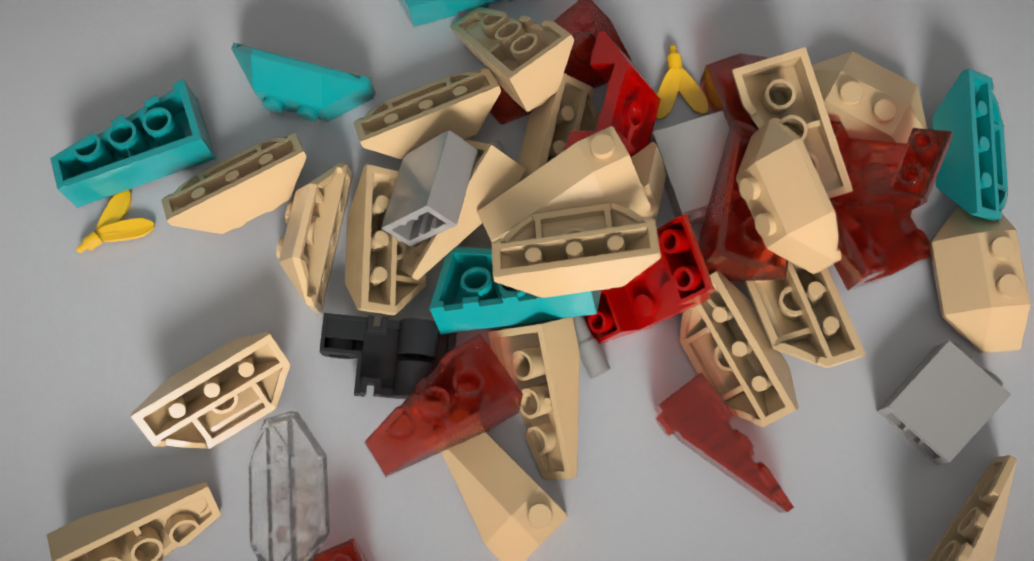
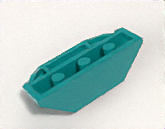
(302, 86)
(976, 159)

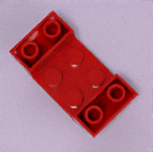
(629, 101)
(660, 291)

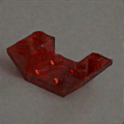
(891, 175)
(876, 245)

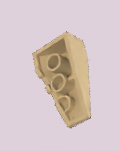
(521, 54)
(789, 90)
(582, 175)
(490, 177)
(546, 368)
(502, 498)
(978, 523)
(138, 529)

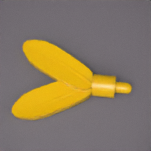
(679, 81)
(113, 227)

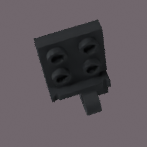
(389, 355)

